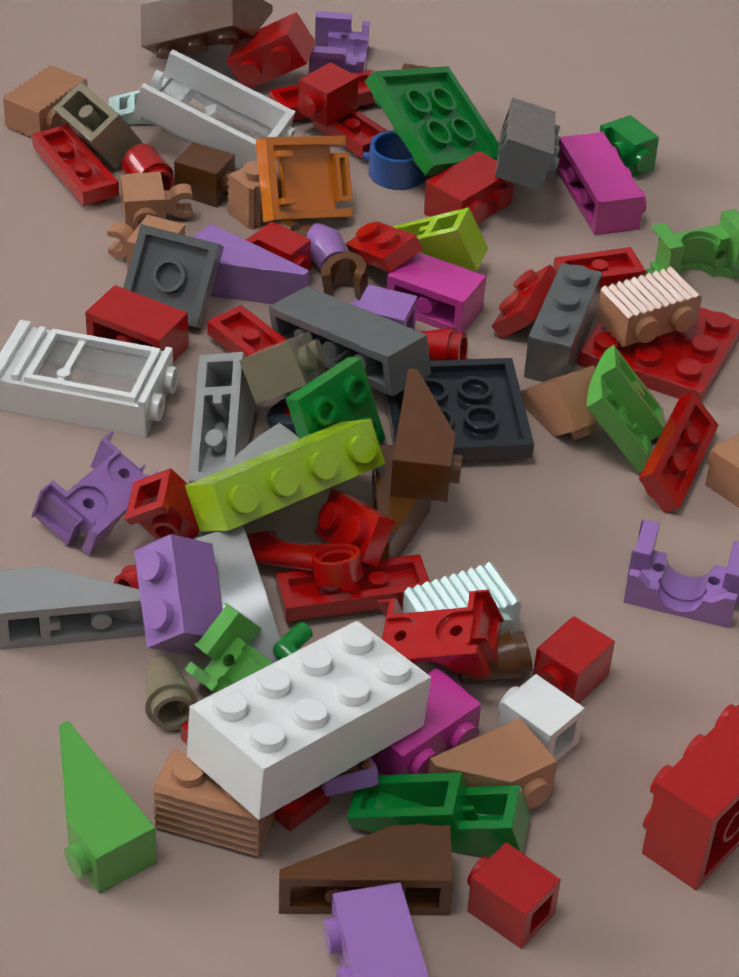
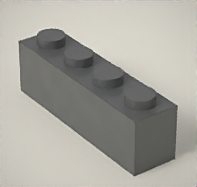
(528, 145)
(354, 332)

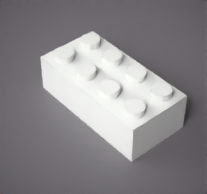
(307, 718)

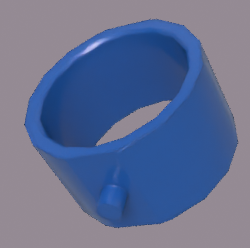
(392, 163)

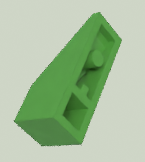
(104, 825)

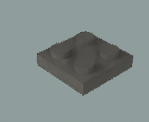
(174, 270)

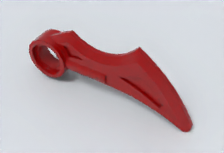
(332, 563)

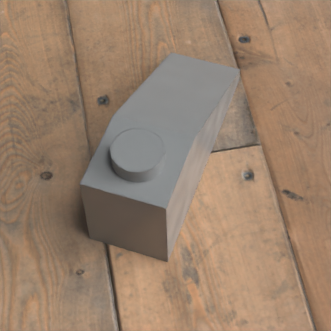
(221, 414)
(64, 607)

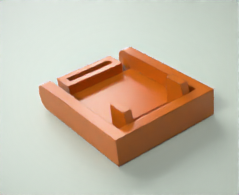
(308, 178)

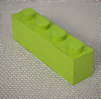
(284, 475)

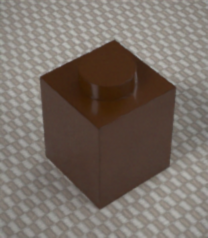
(206, 172)

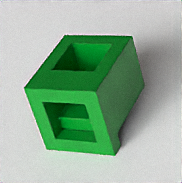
(634, 143)

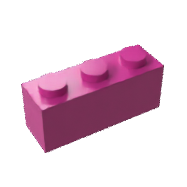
(600, 183)

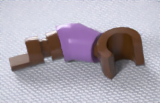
(332, 258)

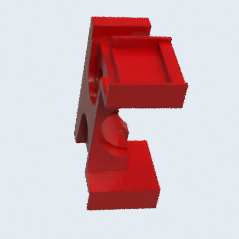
(454, 637)

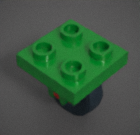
(329, 399)

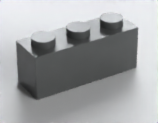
(562, 323)

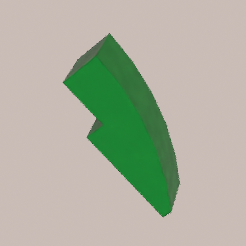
(477, 816)

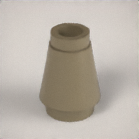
(167, 694)

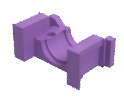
(339, 43)
(92, 503)
(661, 588)

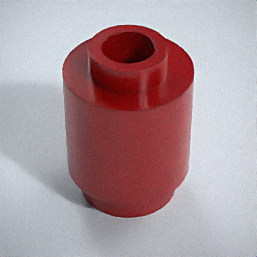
(146, 159)

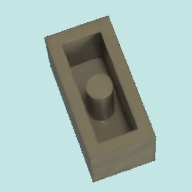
(97, 124)
(284, 366)

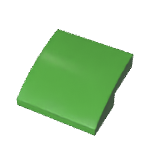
(625, 407)

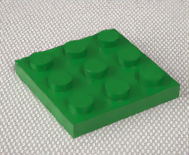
(432, 116)

